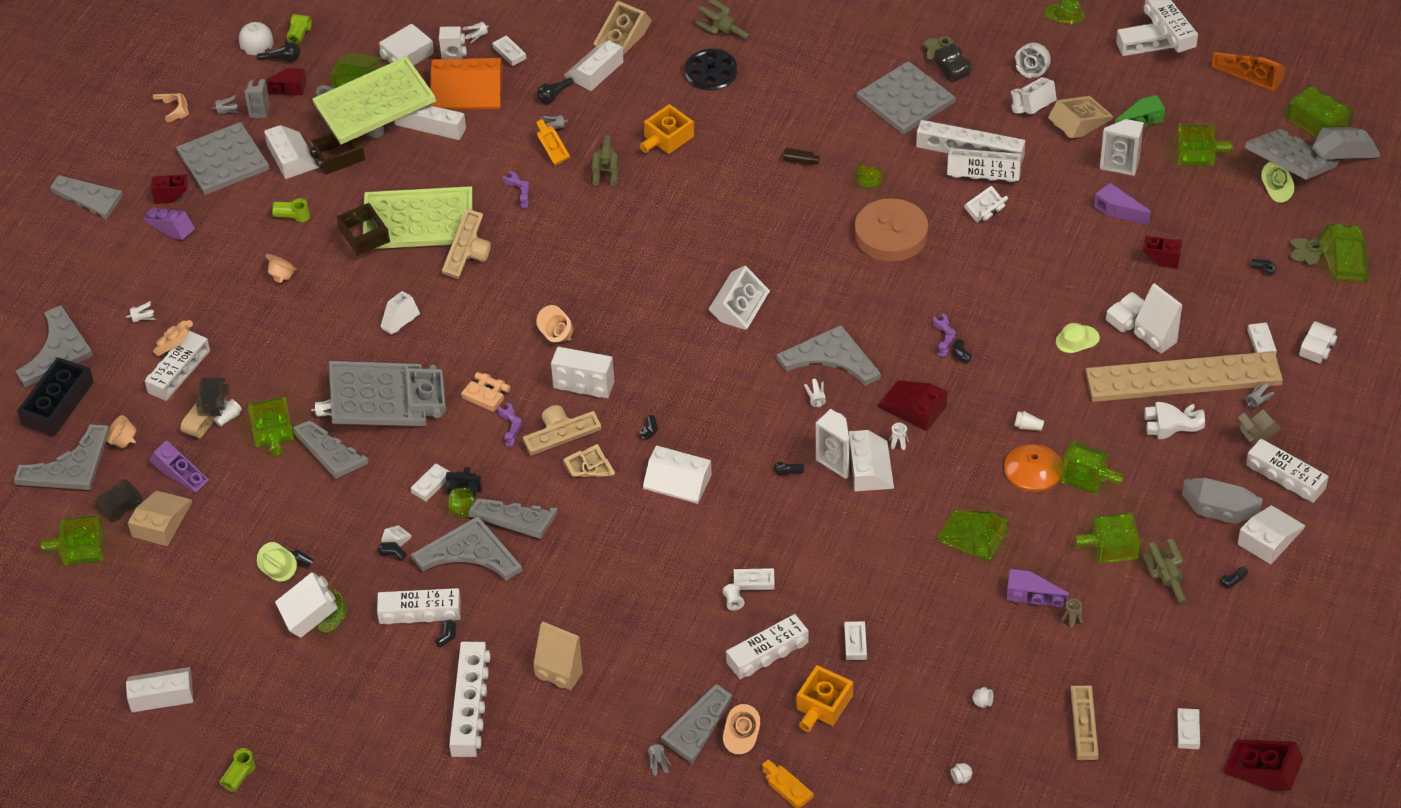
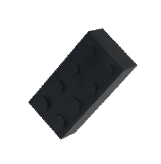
(55, 396)

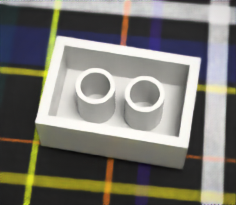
(582, 372)

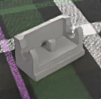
(257, 99)

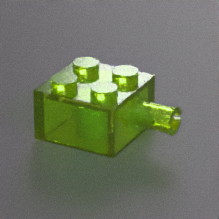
(1198, 145)
(271, 423)
(1087, 468)
(1113, 538)
(78, 541)

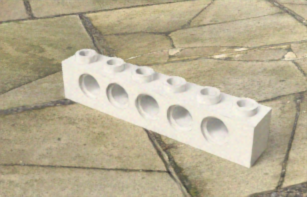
(943, 137)
(460, 743)

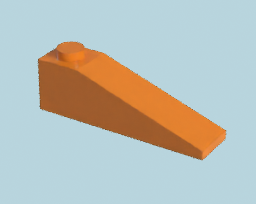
(1252, 69)

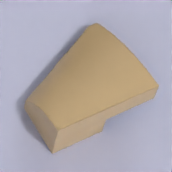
(588, 463)

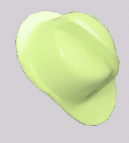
(1278, 182)
(1076, 338)
(276, 561)

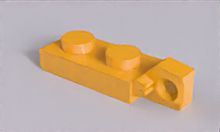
(552, 143)
(787, 785)

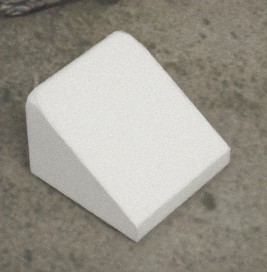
(396, 534)

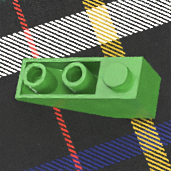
(1146, 110)

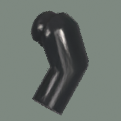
(1265, 265)
(960, 353)
(651, 427)
(784, 469)
(392, 548)
(302, 558)
(1236, 577)
(449, 633)

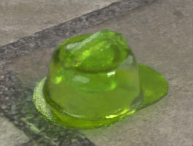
(1065, 11)
(335, 618)

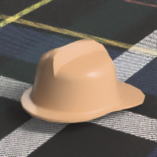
(279, 268)
(554, 324)
(121, 432)
(741, 729)

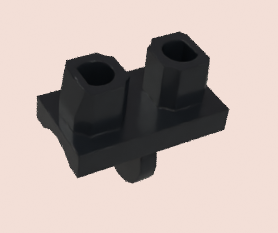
(463, 480)

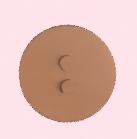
(891, 229)

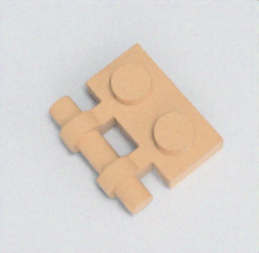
(173, 337)
(483, 396)

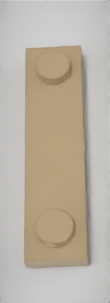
(1084, 723)

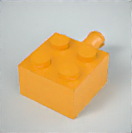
(667, 130)
(823, 697)

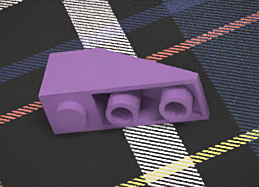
(1119, 205)
(170, 222)
(177, 467)
(1031, 588)

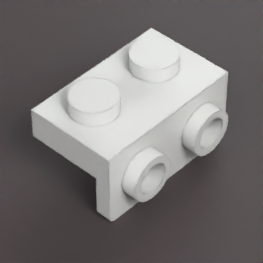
(984, 204)

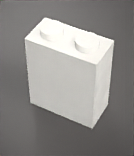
(407, 42)
(306, 604)

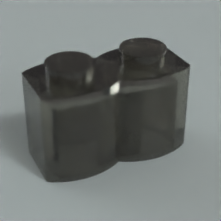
(952, 62)
(212, 396)
(118, 500)

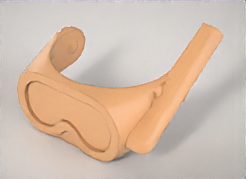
(182, 109)

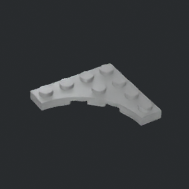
(62, 342)
(832, 350)
(71, 469)
(471, 544)

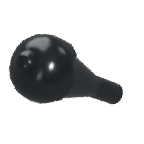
(288, 52)
(547, 92)

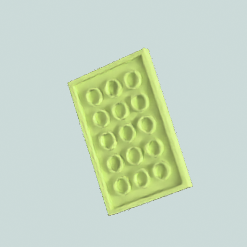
(374, 100)
(420, 215)

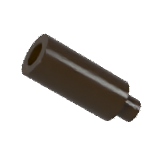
(800, 156)

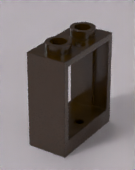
(339, 161)
(367, 240)

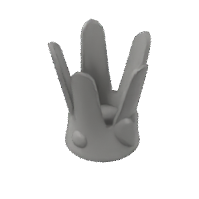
(223, 108)
(558, 121)
(1254, 398)
(656, 755)

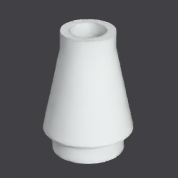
(232, 411)
(1028, 422)

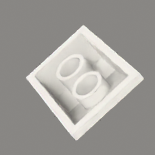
(1159, 320)
(1269, 533)

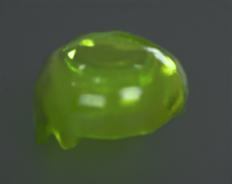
(868, 177)
(461, 501)

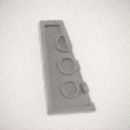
(92, 196)
(328, 450)
(526, 520)
(696, 725)

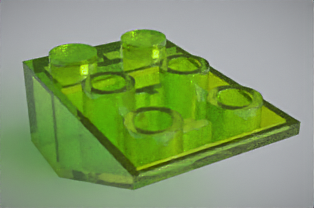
(352, 67)
(975, 532)

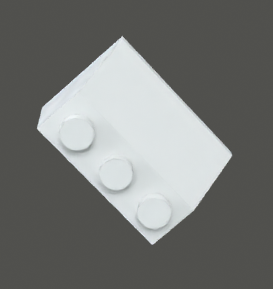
(596, 65)
(1122, 147)
(289, 151)
(739, 298)
(833, 442)
(869, 461)
(677, 474)
(159, 689)

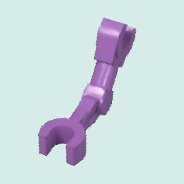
(524, 186)
(950, 334)
(516, 424)

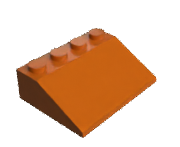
(467, 83)

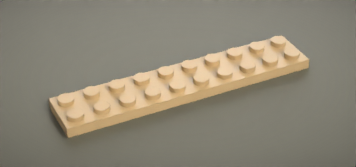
(1183, 376)

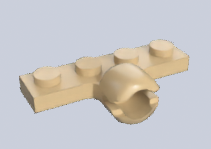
(466, 245)
(560, 429)

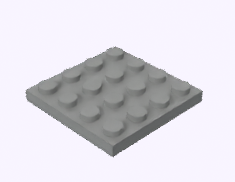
(906, 97)
(1290, 154)
(222, 158)

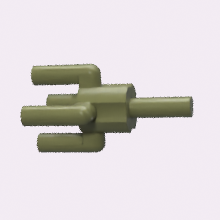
(720, 21)
(605, 160)
(1166, 567)

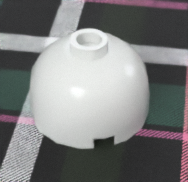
(255, 38)
(1032, 60)

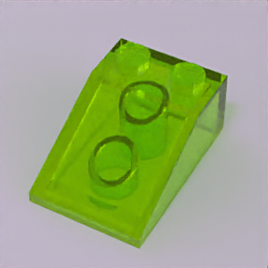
(1345, 252)

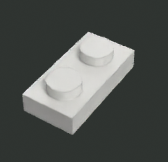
(509, 50)
(1261, 338)
(430, 482)
(754, 579)
(855, 640)
(1188, 728)

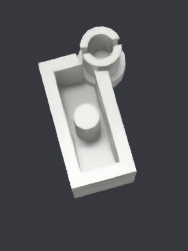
(1033, 96)

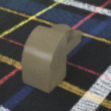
(1259, 427)

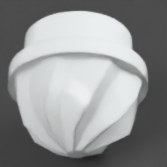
(983, 697)
(961, 773)

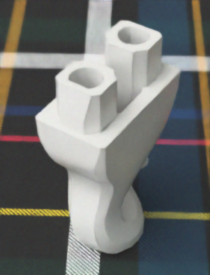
(1171, 420)

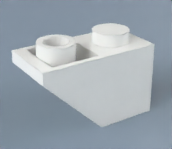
(399, 312)

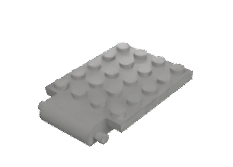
(385, 393)

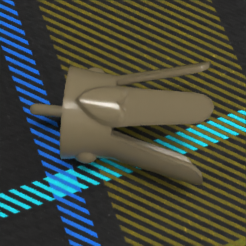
(1073, 608)

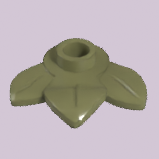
(935, 44)
(1306, 250)

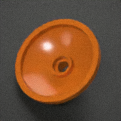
(1030, 473)

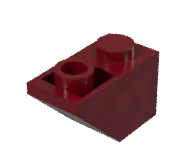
(287, 82)
(168, 188)
(1163, 251)

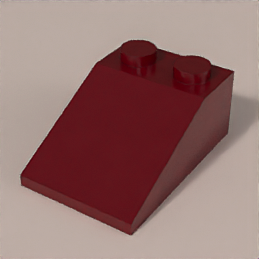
(915, 402)
(1265, 763)

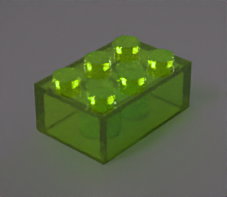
(1317, 110)

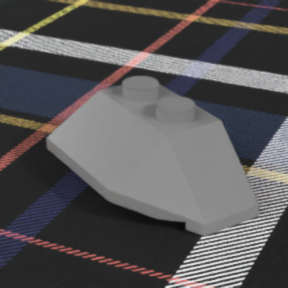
(1344, 143)
(1221, 500)

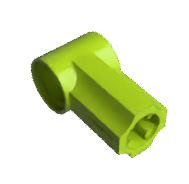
(299, 26)
(296, 209)
(238, 771)

